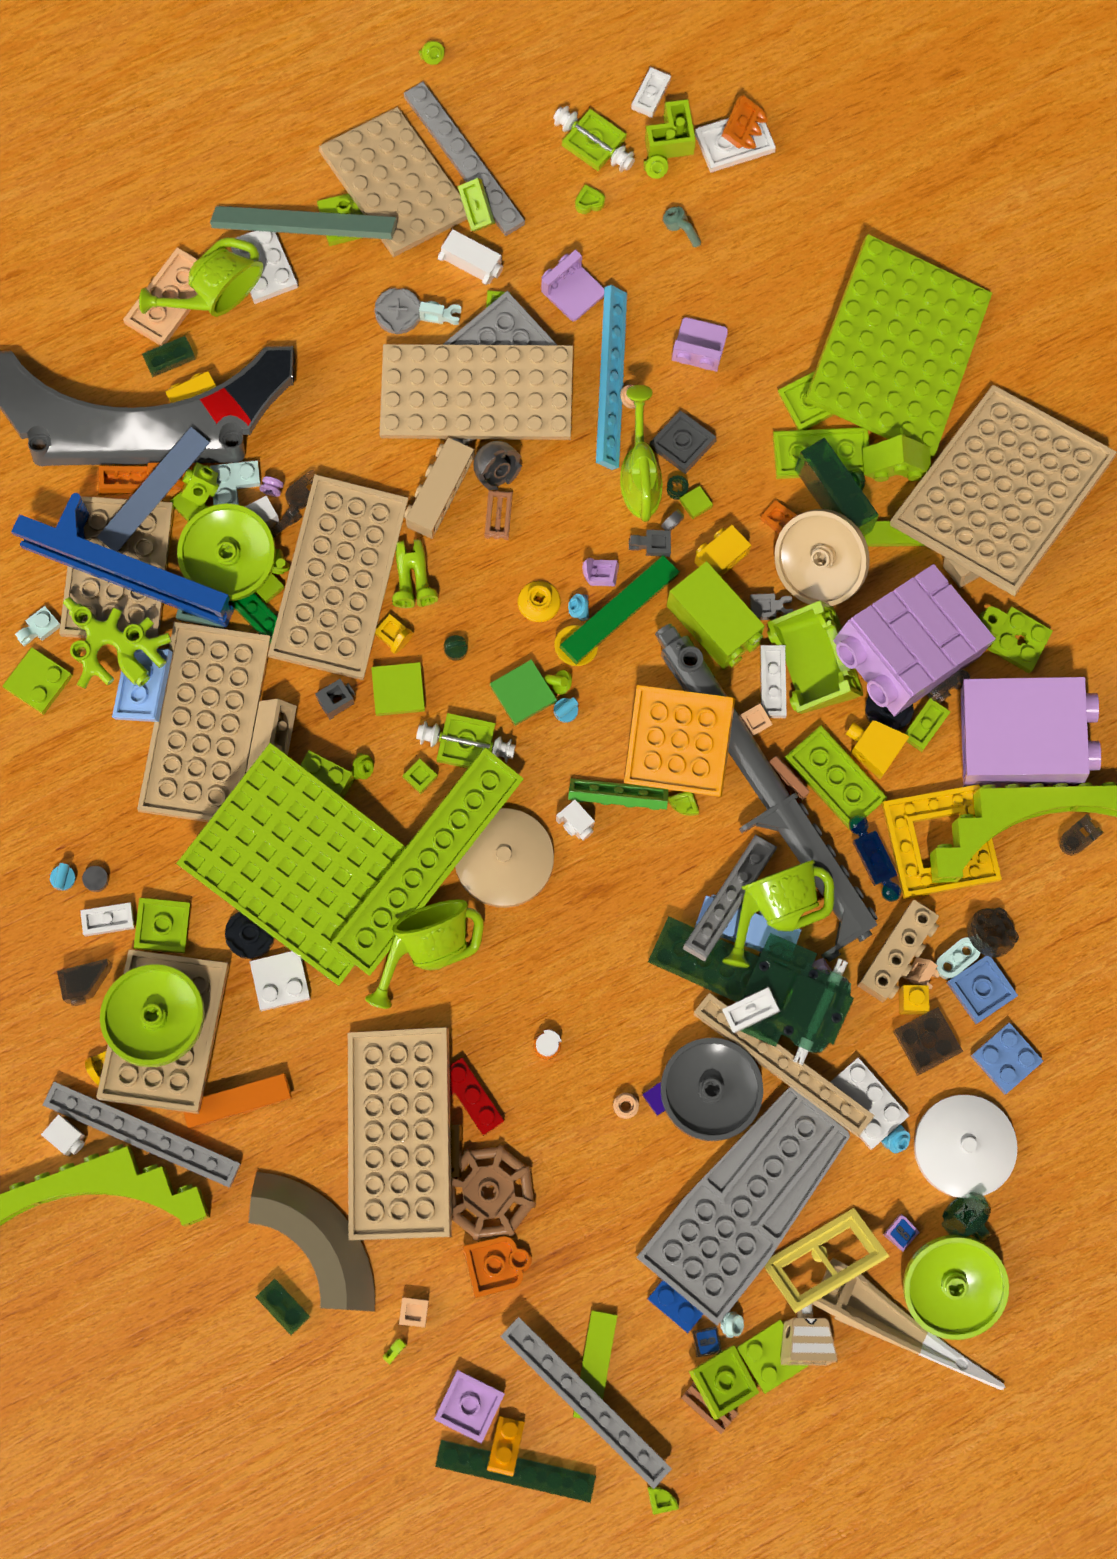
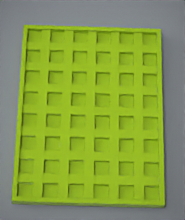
(898, 345)
(292, 858)

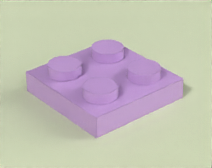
(469, 1406)

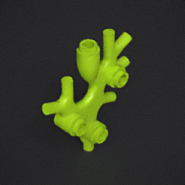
(107, 632)

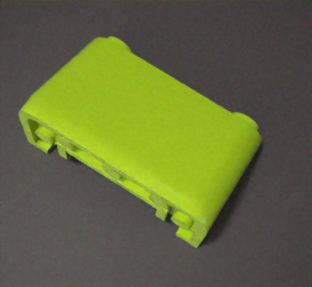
(812, 657)

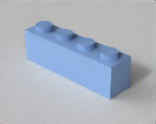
(757, 932)

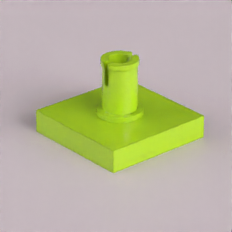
(341, 205)

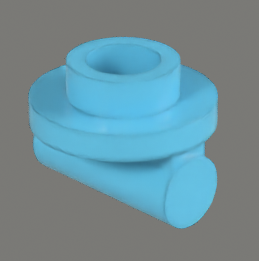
(579, 607)
(566, 709)
(62, 877)
(897, 1140)

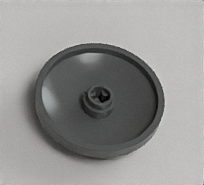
(711, 1089)

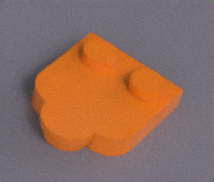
(495, 1265)

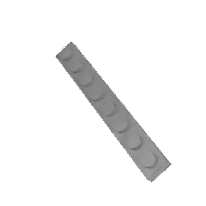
(462, 156)
(142, 1134)
(586, 1403)

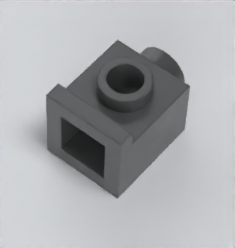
(337, 689)

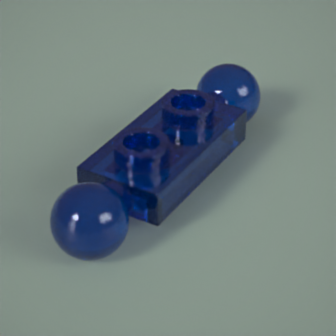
(875, 858)

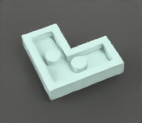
(235, 477)

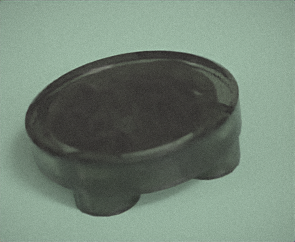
(992, 932)

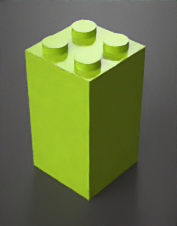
(715, 616)

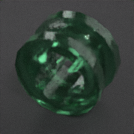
(675, 480)

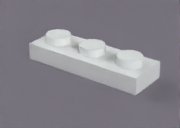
(773, 680)

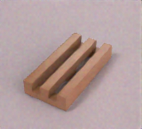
(497, 534)
(789, 780)
(726, 1420)

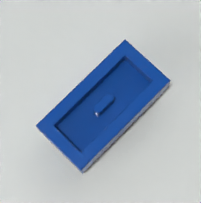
(675, 1306)

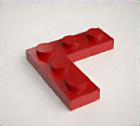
(473, 1098)

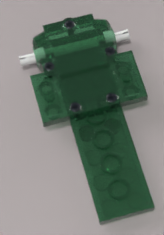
(809, 999)

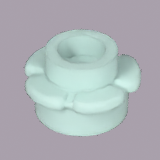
(732, 1324)

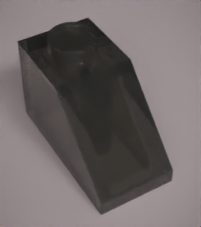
(82, 981)

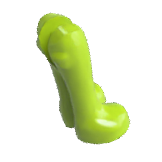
(405, 562)

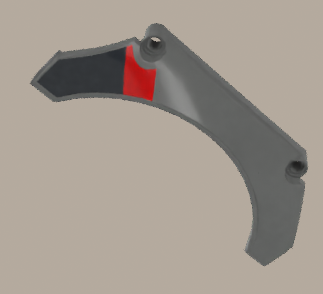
(91, 434)

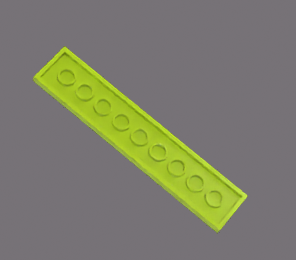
(427, 860)

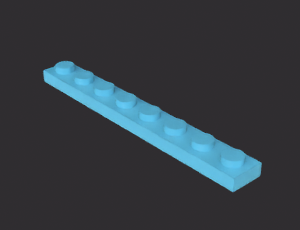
(611, 377)

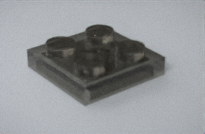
(927, 1041)

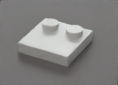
(279, 980)

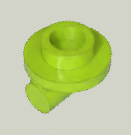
(432, 52)
(656, 166)
(280, 564)
(560, 681)
(362, 766)

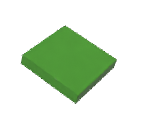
(523, 692)

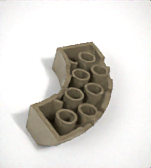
(322, 1235)

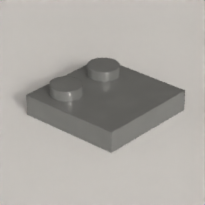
(682, 442)

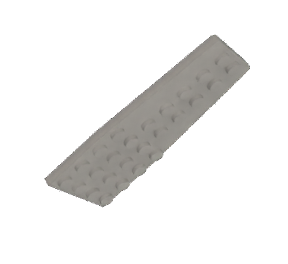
(745, 1205)

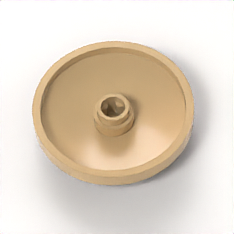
(821, 557)
(507, 861)

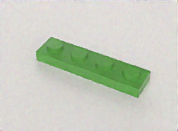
(618, 793)

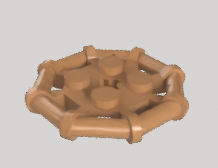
(503, 1191)

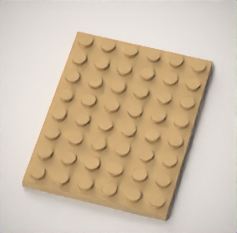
(1003, 489)

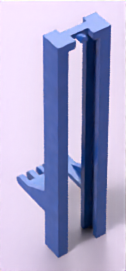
(68, 546)

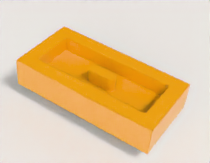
(506, 1446)

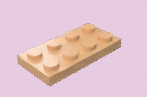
(170, 282)

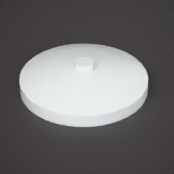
(965, 1146)

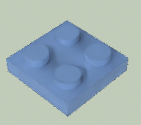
(982, 989)
(1007, 1058)

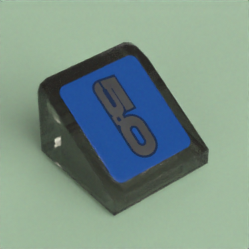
(706, 1341)

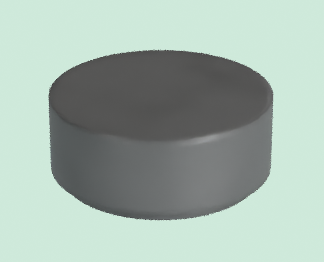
(673, 520)
(95, 879)

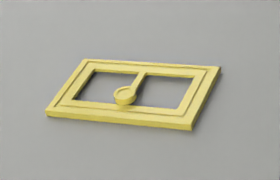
(819, 1253)

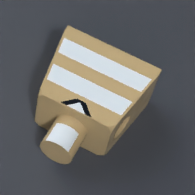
(807, 1340)

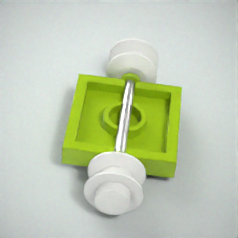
(593, 139)
(464, 740)

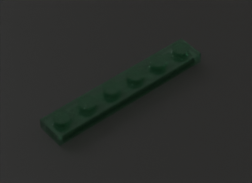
(527, 1472)

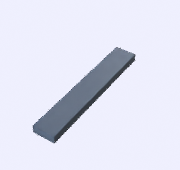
(153, 490)

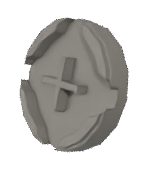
(397, 311)

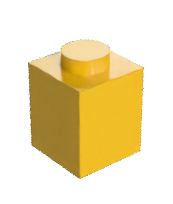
(914, 999)

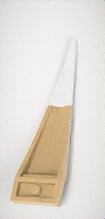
(870, 1311)

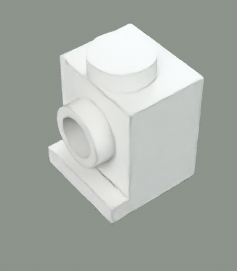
(576, 820)

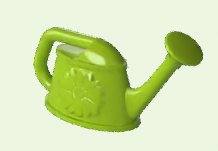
(217, 277)
(640, 472)
(782, 902)
(433, 940)

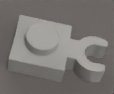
(766, 606)

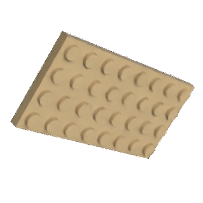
(476, 392)
(338, 577)
(204, 721)
(399, 1134)

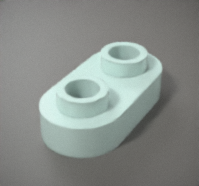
(956, 958)

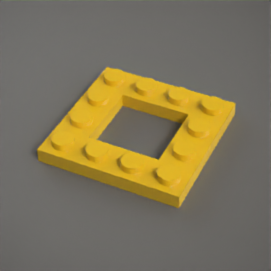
(899, 818)

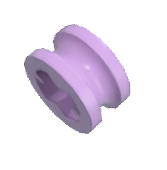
(271, 486)

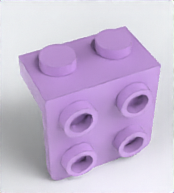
(571, 287)
(699, 344)

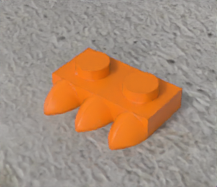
(743, 123)

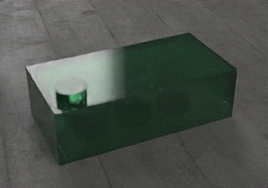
(834, 486)

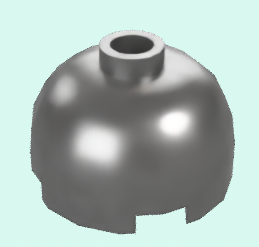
(496, 464)

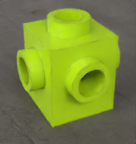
(199, 484)

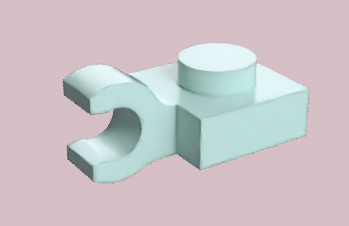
(436, 313)
(40, 624)

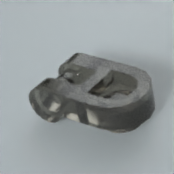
(297, 493)
(942, 691)
(1074, 842)

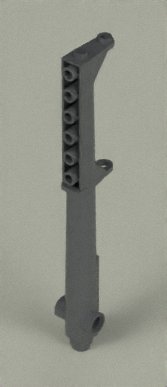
(782, 811)

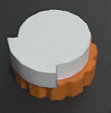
(547, 1045)

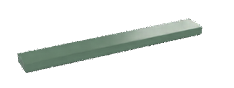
(303, 222)

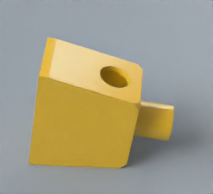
(876, 746)

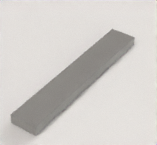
(729, 898)

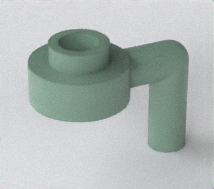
(676, 219)

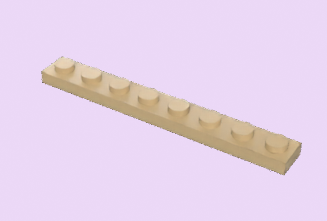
(781, 1064)

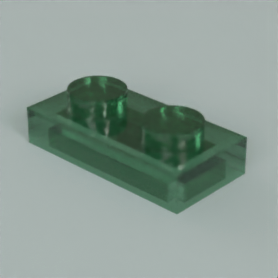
(168, 356)
(283, 1307)

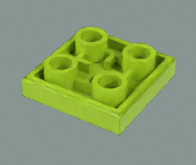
(398, 689)

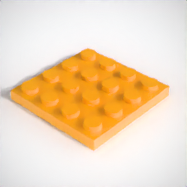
(679, 740)

